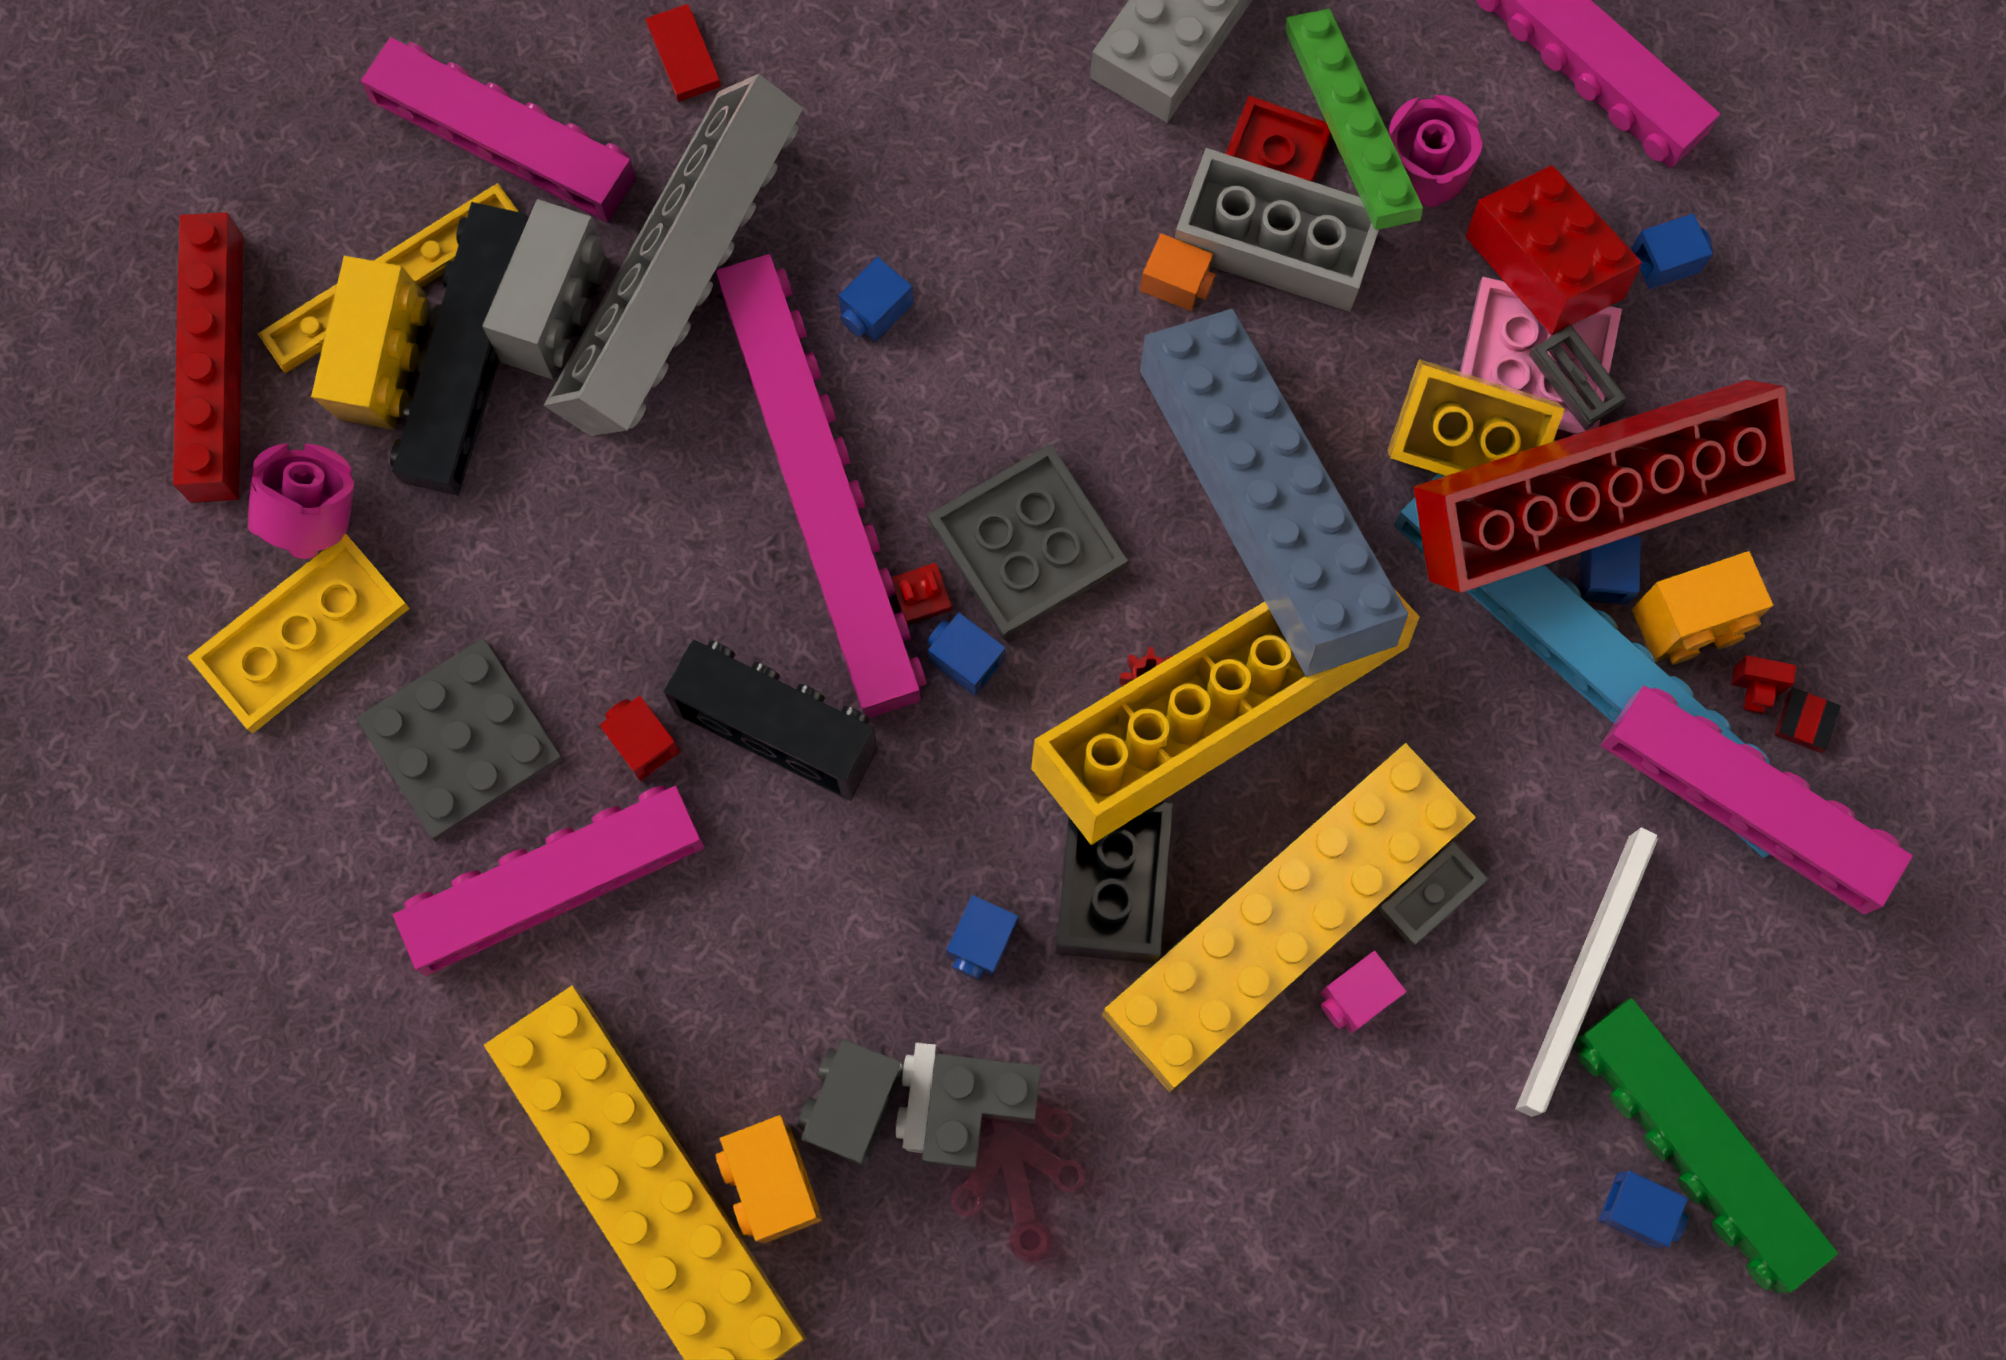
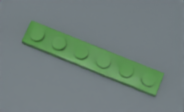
(1353, 120)

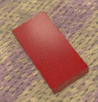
(683, 52)

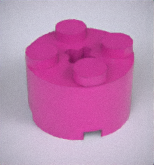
(1437, 146)
(300, 498)

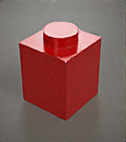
(639, 736)

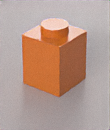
(1178, 273)

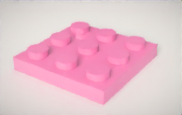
(1506, 332)

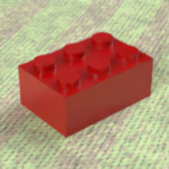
(1552, 249)

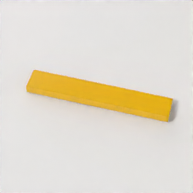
(422, 257)

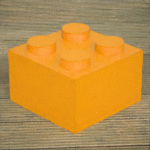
(1702, 608)
(769, 1180)

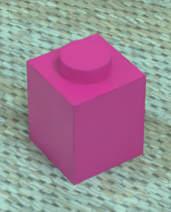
(1360, 993)

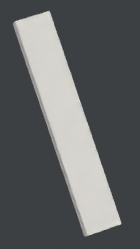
(1587, 973)

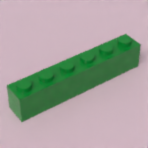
(1705, 1148)

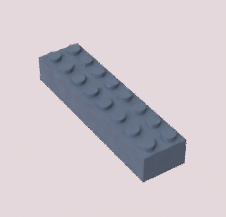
(1272, 493)

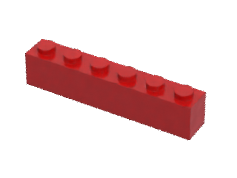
(208, 358)

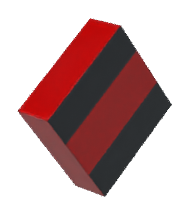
(1807, 720)

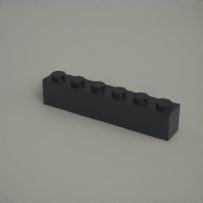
(460, 360)

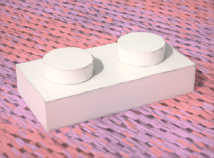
(918, 1076)

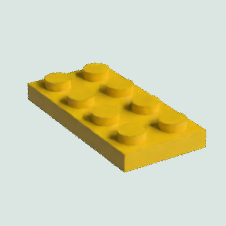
(298, 633)

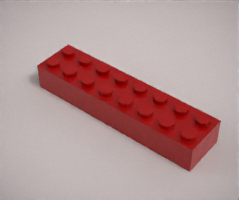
(1604, 484)

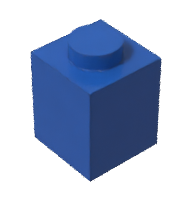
(1672, 250)
(875, 300)
(1611, 572)
(965, 653)
(981, 938)
(1645, 1210)

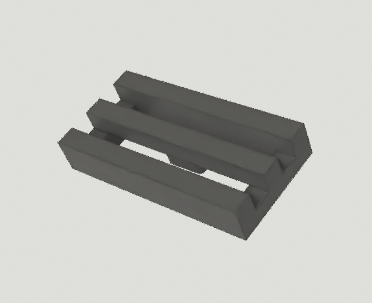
(1564, 388)

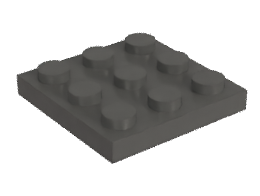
(1027, 541)
(459, 739)

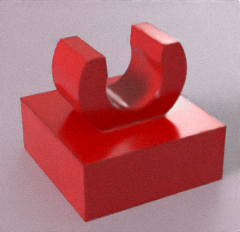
(921, 593)
(1763, 681)

